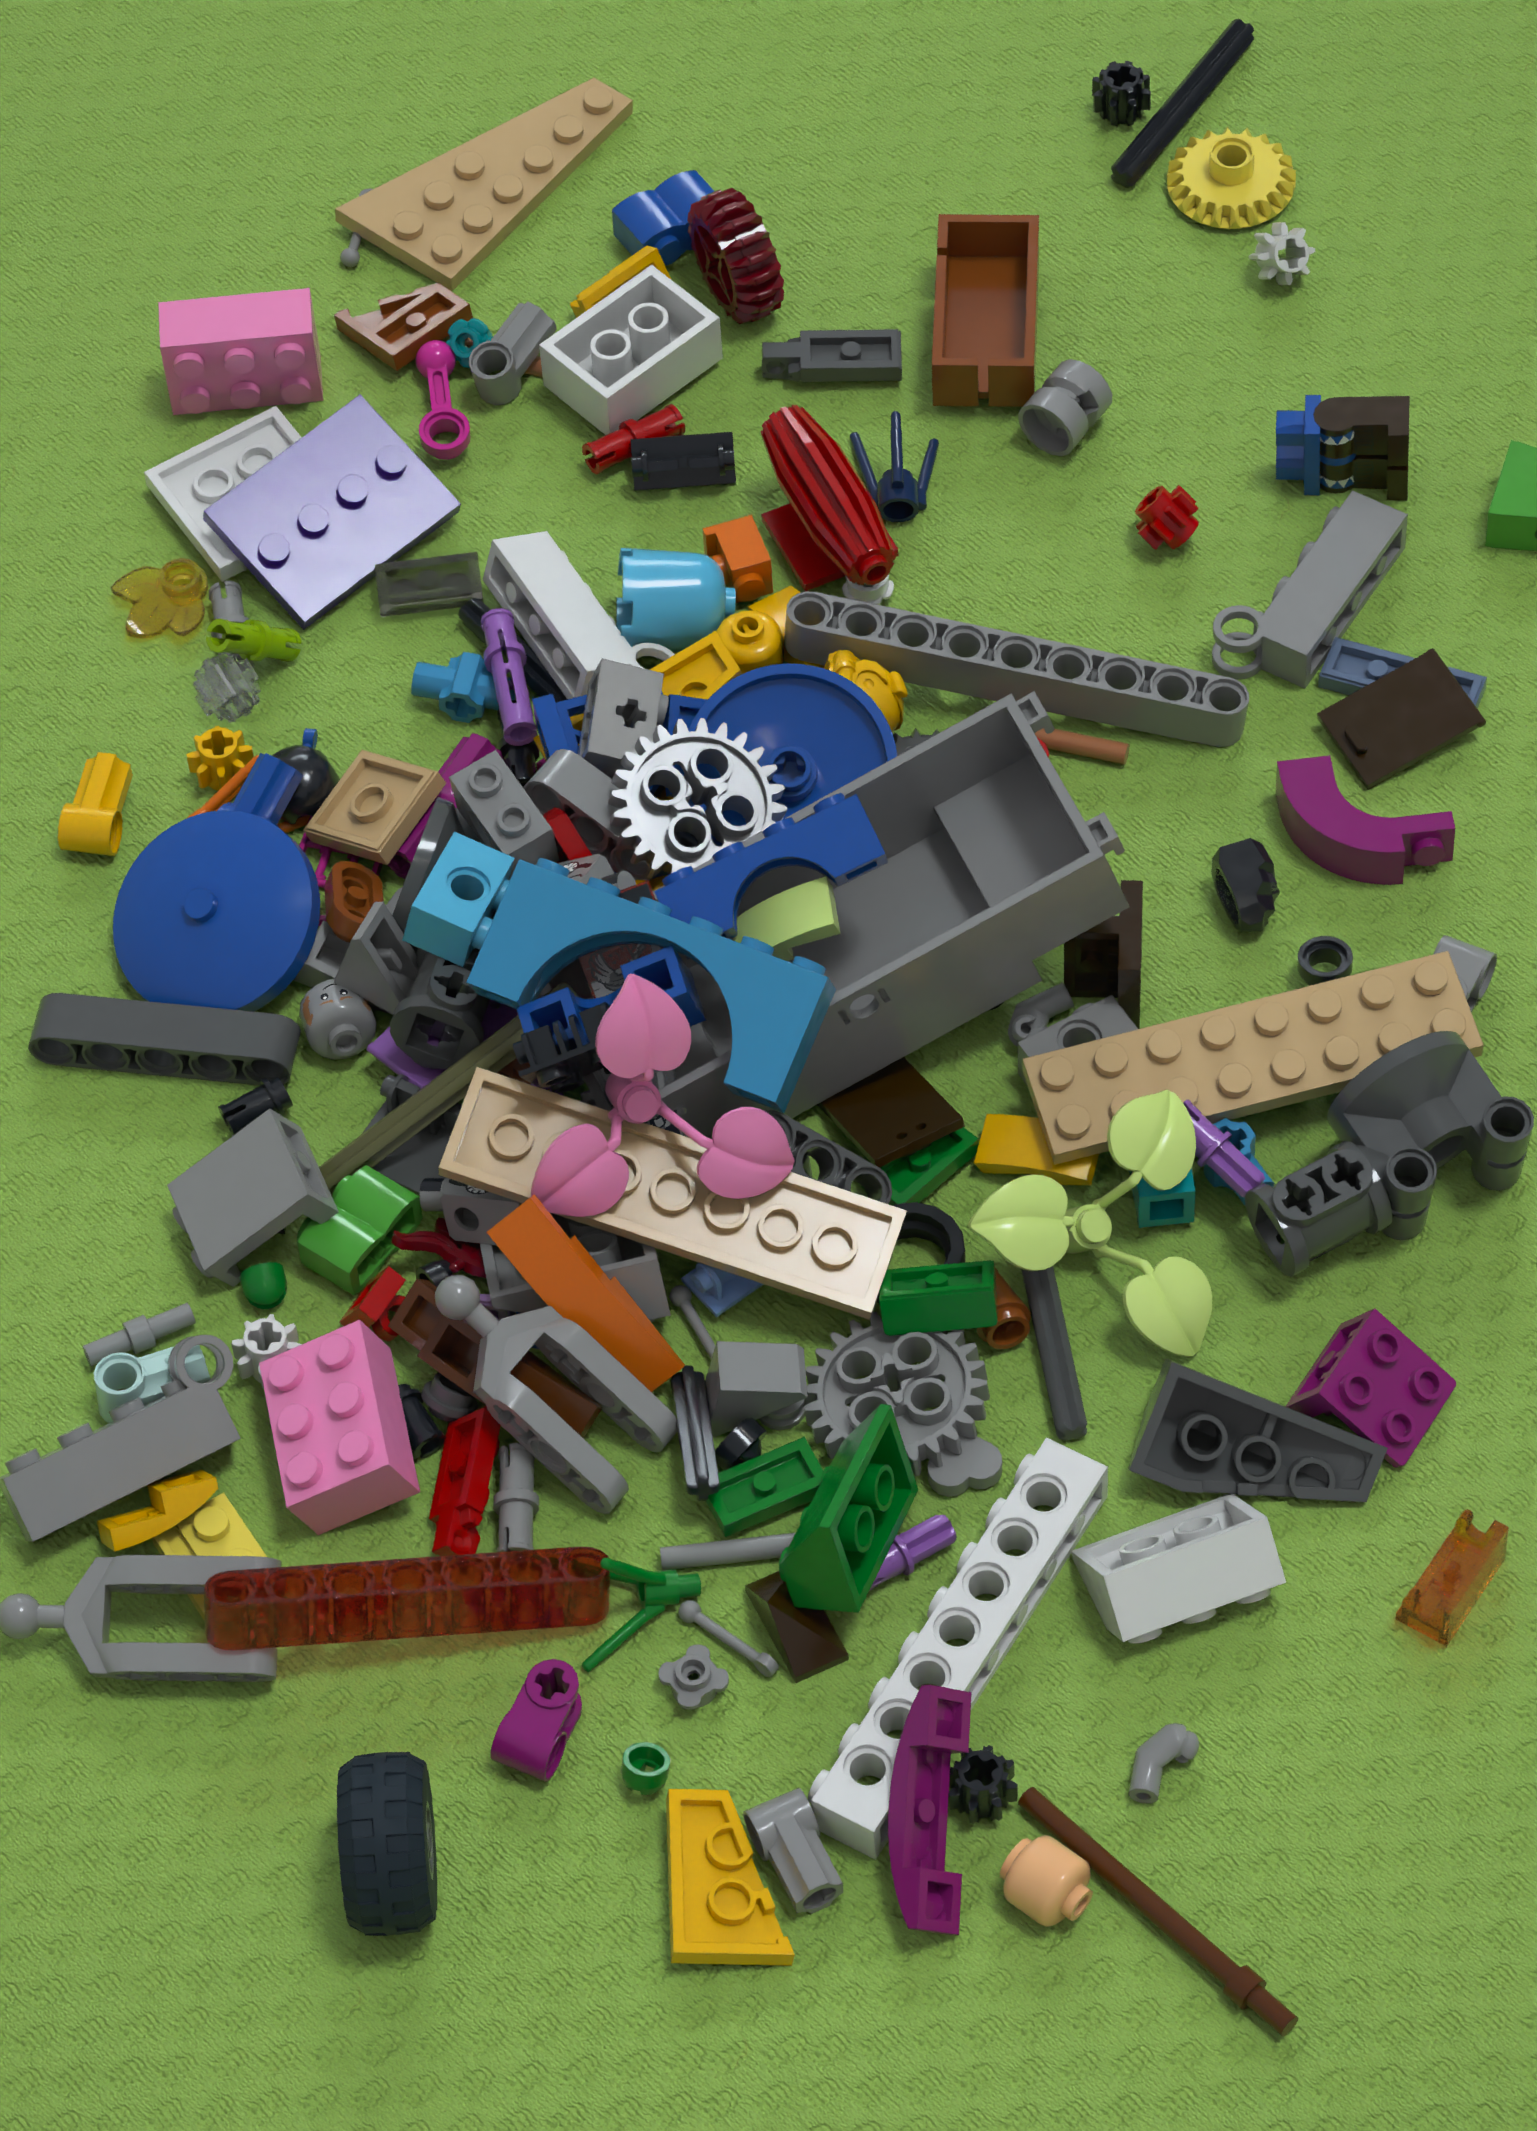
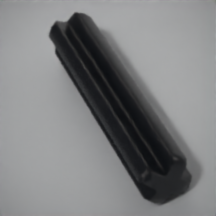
(695, 1433)

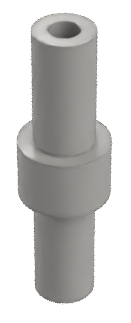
(140, 1333)

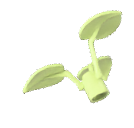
(1034, 1228)

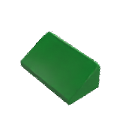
(939, 1298)

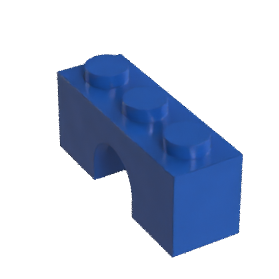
(661, 967)

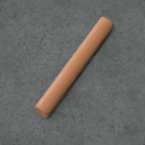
(1085, 745)

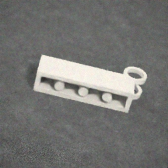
(558, 611)

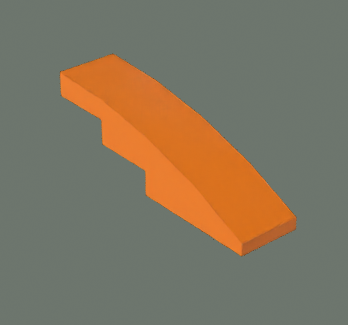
(581, 1291)

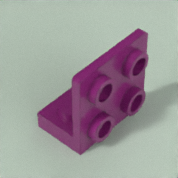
(1376, 1385)

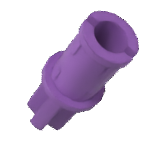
(1221, 1155)
(915, 1546)

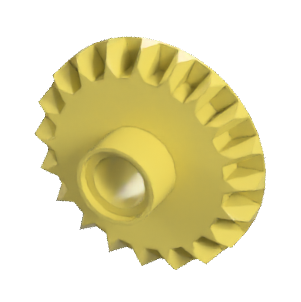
(1231, 179)

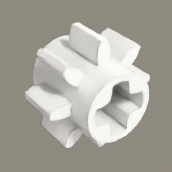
(1296, 253)
(260, 1342)

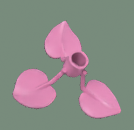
(636, 1036)

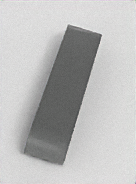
(164, 1039)

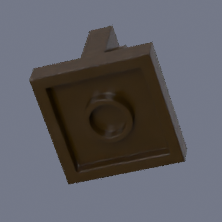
(1110, 956)

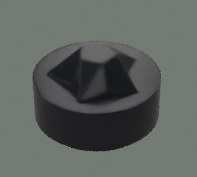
(741, 1444)

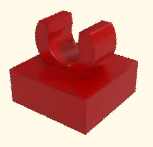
(375, 1302)

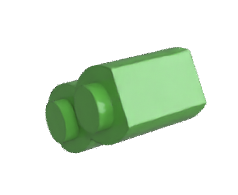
(358, 1238)

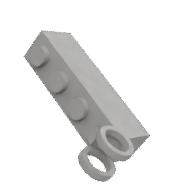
(1320, 596)
(125, 1454)

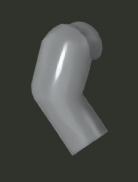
(1037, 1011)
(1155, 1753)

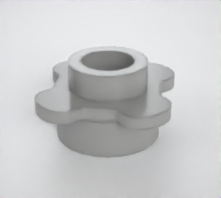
(699, 1692)

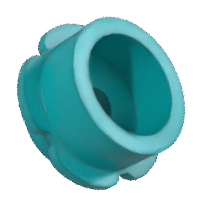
(460, 331)

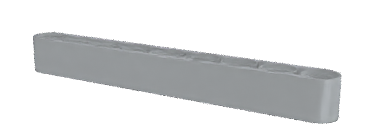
(1000, 662)

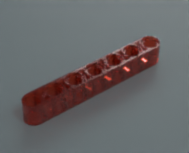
(406, 1598)

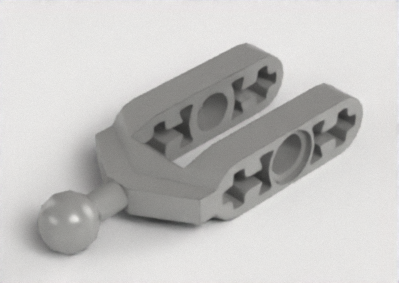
(530, 1418)
(88, 1620)

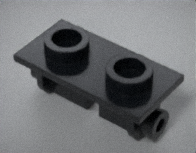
(683, 460)

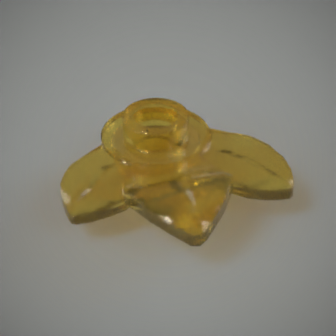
(163, 598)

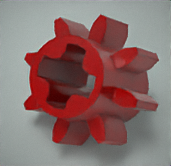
(1166, 517)

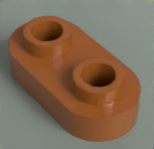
(349, 897)

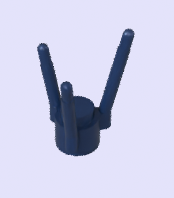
(897, 492)

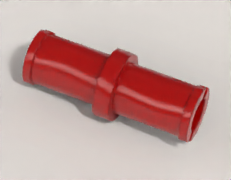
(617, 445)

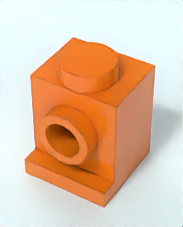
(741, 556)

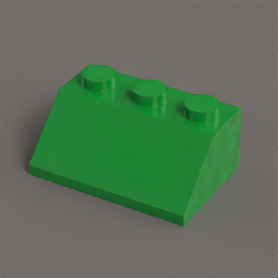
(851, 1518)

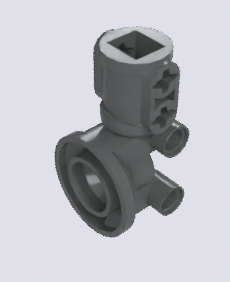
(428, 1007)
(1394, 1132)

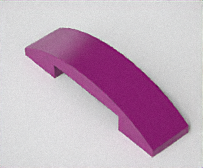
(919, 1809)

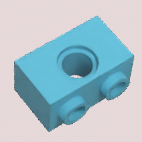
(458, 899)

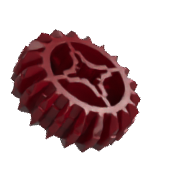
(736, 255)

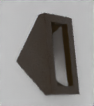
(800, 1634)

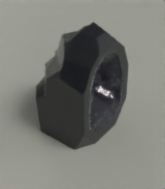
(1245, 884)

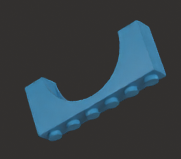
(555, 920)

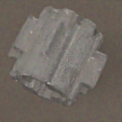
(226, 687)

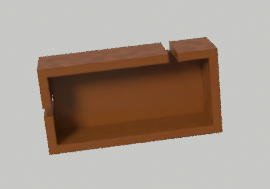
(985, 310)

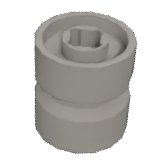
(1065, 407)

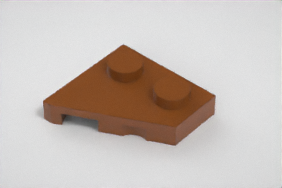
(405, 323)

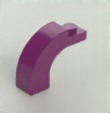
(1348, 839)

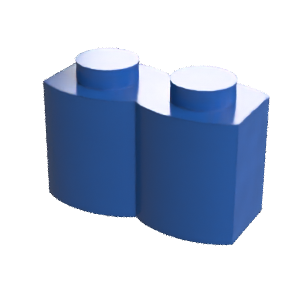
(660, 216)

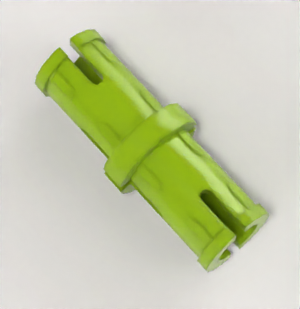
(253, 640)

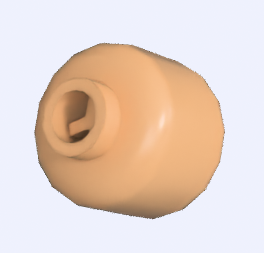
(1046, 1880)

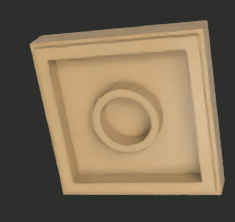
(374, 807)

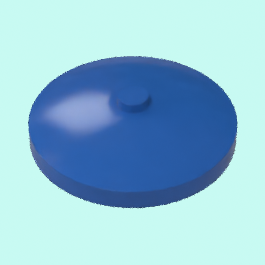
(809, 723)
(217, 913)

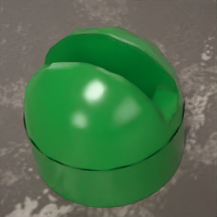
(264, 1284)
(634, 1764)

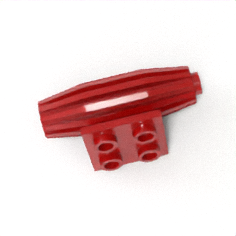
(831, 517)

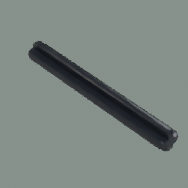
(1182, 103)

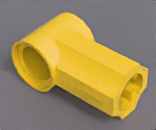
(95, 816)

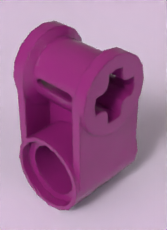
(540, 1721)

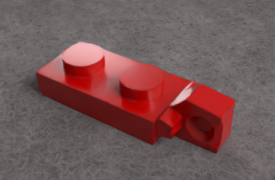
(463, 1482)

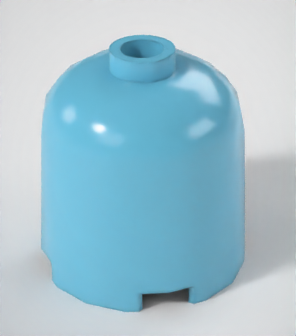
(670, 597)

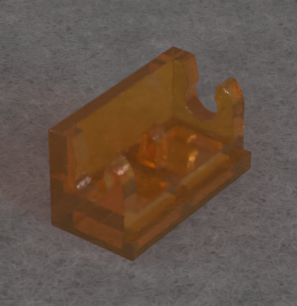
(1454, 1579)

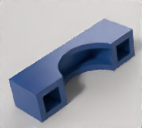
(831, 841)

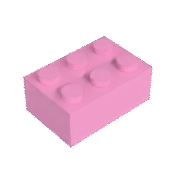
(240, 351)
(339, 1427)

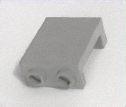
(248, 1194)

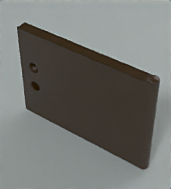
(1400, 718)
(892, 1113)

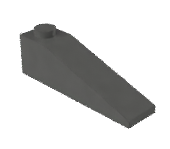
(1231, 1441)

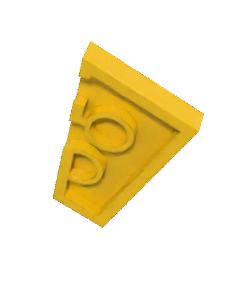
(714, 1888)

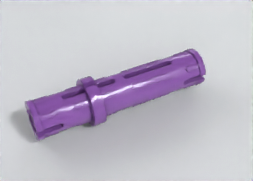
(500, 636)

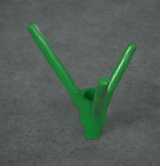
(654, 1592)

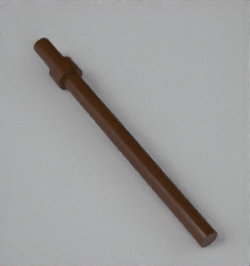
(1240, 1983)

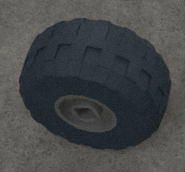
(387, 1843)

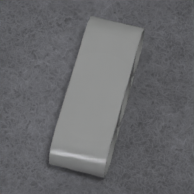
(583, 794)

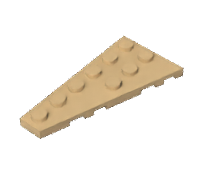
(474, 196)

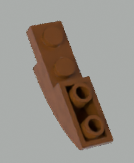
(454, 1349)

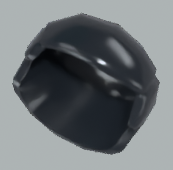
(315, 785)

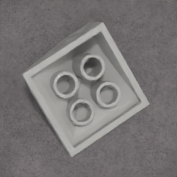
(628, 1260)

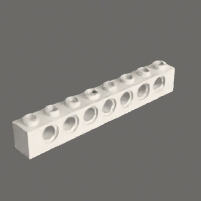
(1052, 1477)

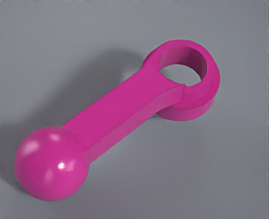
(436, 362)

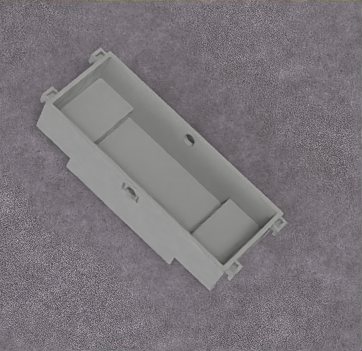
(975, 887)

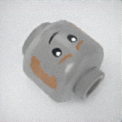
(334, 1018)

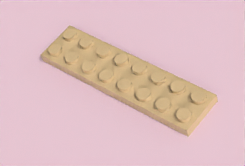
(1247, 1053)
(791, 1238)

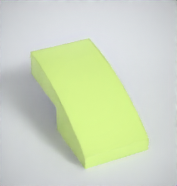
(792, 918)

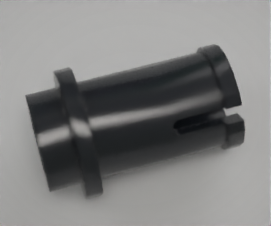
(254, 1103)
(422, 1431)

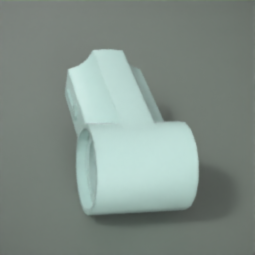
(140, 1377)

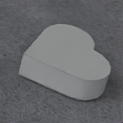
(976, 1467)

